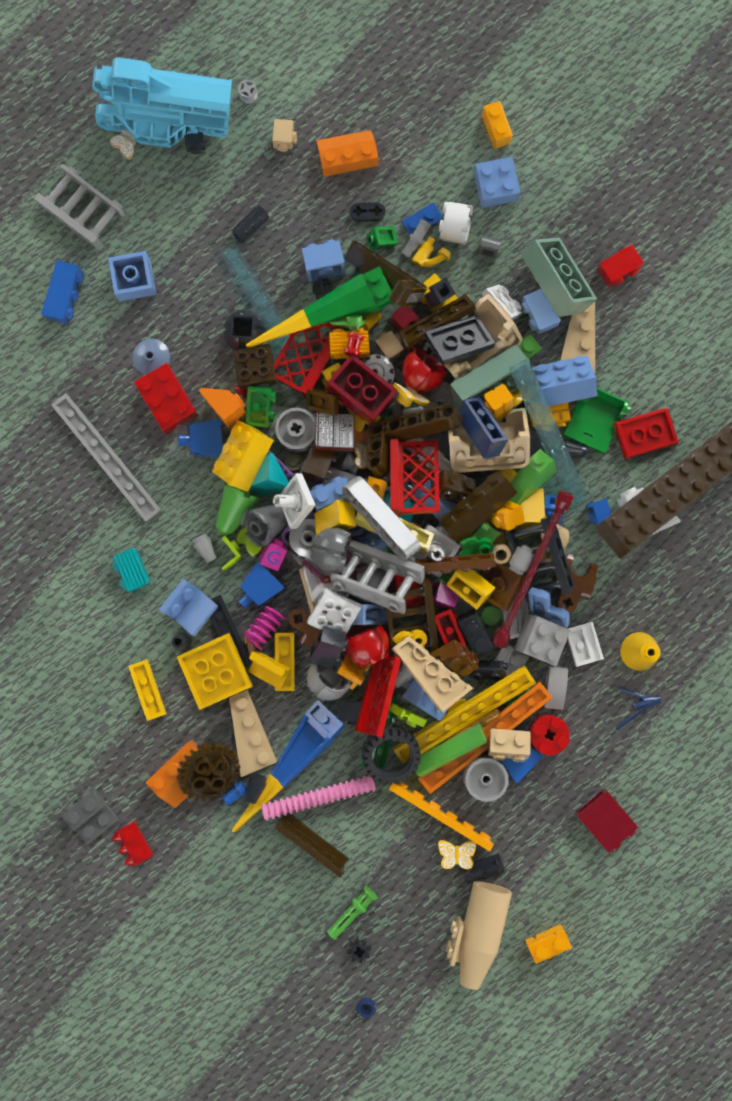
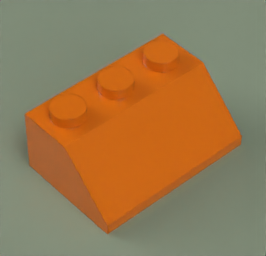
(347, 153)
(226, 405)
(164, 780)

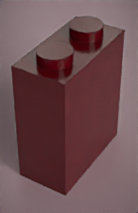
(606, 821)

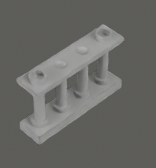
(77, 224)
(378, 559)

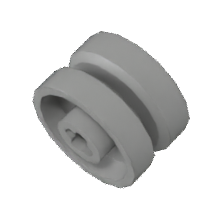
(296, 419)
(493, 787)

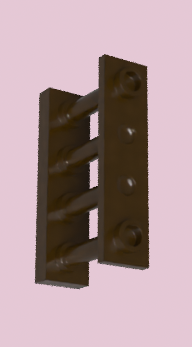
(425, 608)

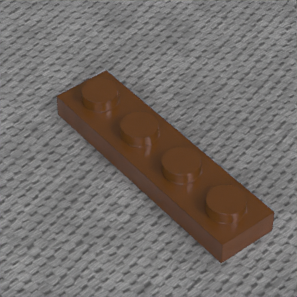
(462, 563)

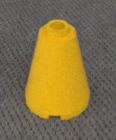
(639, 651)

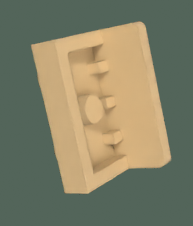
(509, 744)

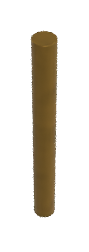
(482, 721)

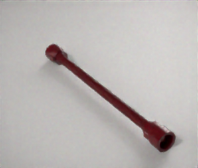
(562, 503)

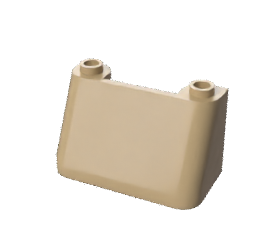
(501, 330)
(516, 453)

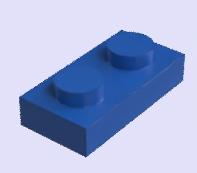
(429, 214)

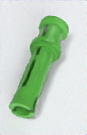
(360, 907)

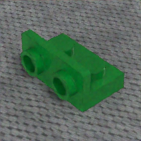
(259, 406)

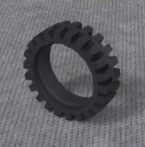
(398, 773)

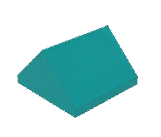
(269, 478)

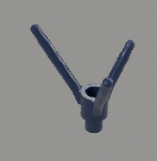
(644, 703)

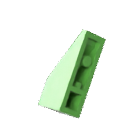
(532, 476)

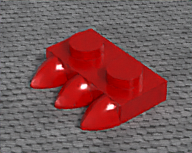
(133, 843)

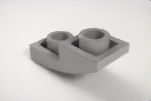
(556, 685)

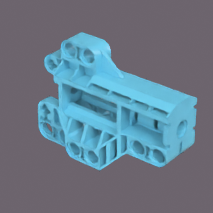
(160, 102)

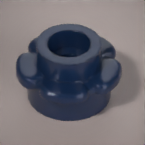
(366, 1012)

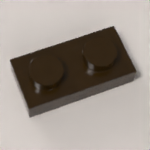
(322, 401)

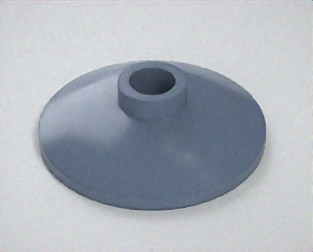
(160, 355)

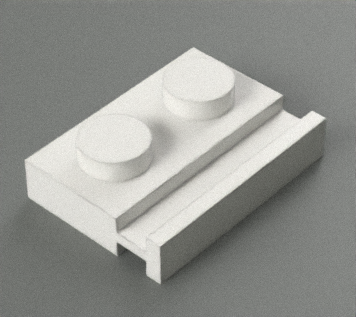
(584, 644)

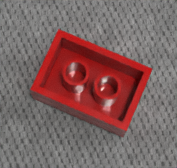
(166, 398)

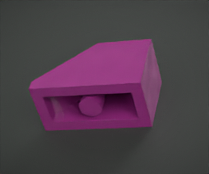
(443, 596)

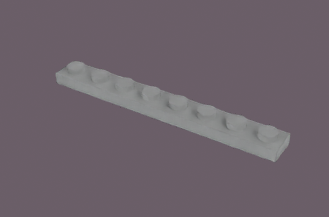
(106, 457)

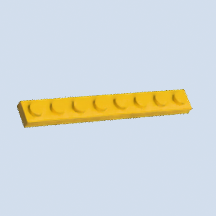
(468, 712)

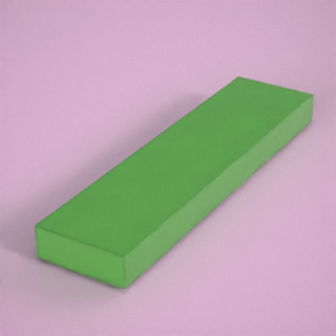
(451, 750)

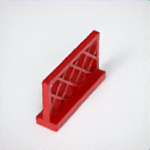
(318, 365)
(398, 482)
(377, 696)

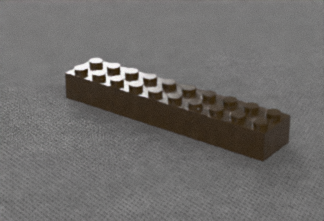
(668, 494)

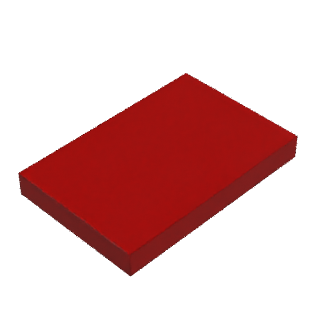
(645, 433)

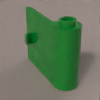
(596, 418)

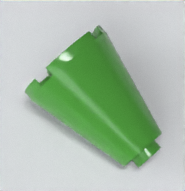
(232, 507)

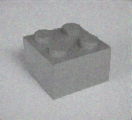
(542, 639)

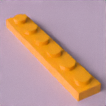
(448, 818)

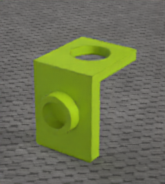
(235, 548)

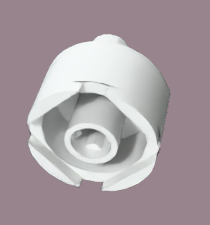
(456, 222)

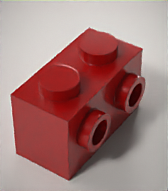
(447, 627)

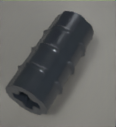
(250, 224)

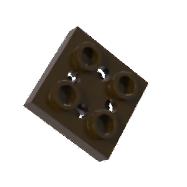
(253, 365)

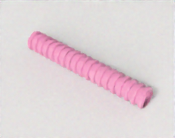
(318, 797)

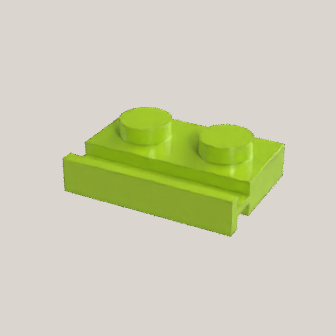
(407, 716)

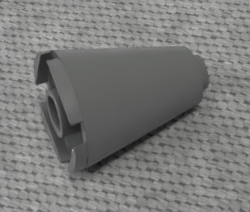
(264, 524)

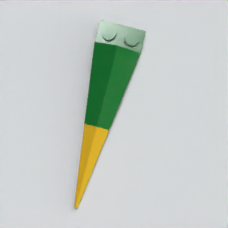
(355, 297)

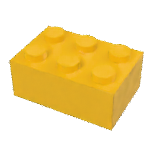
(242, 456)

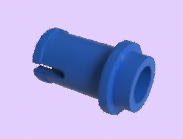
(235, 793)

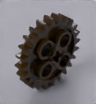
(208, 771)

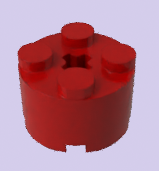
(558, 739)

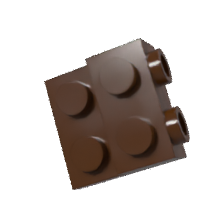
(505, 583)
(456, 658)

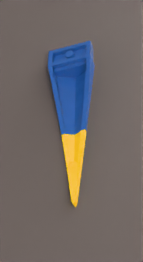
(310, 739)

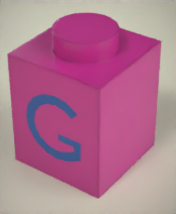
(273, 554)

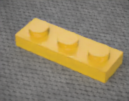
(286, 655)
(147, 690)

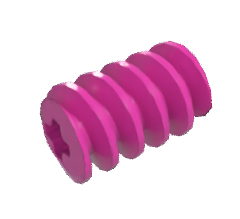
(263, 626)

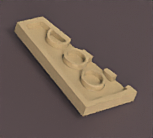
(581, 336)
(435, 679)
(251, 740)

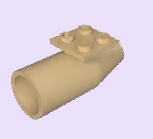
(478, 937)

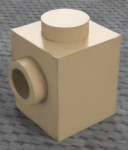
(284, 135)
(389, 345)

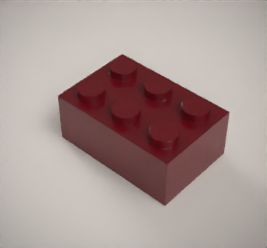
(361, 389)

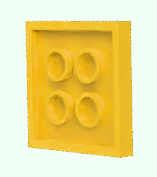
(214, 671)

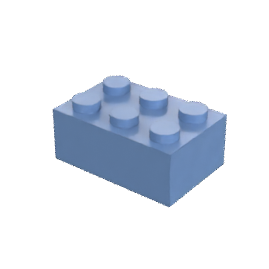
(567, 380)

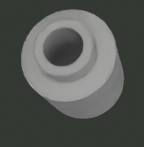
(521, 559)

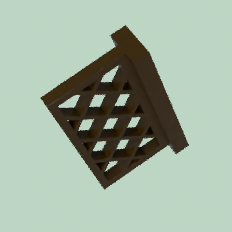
(448, 314)
(312, 844)

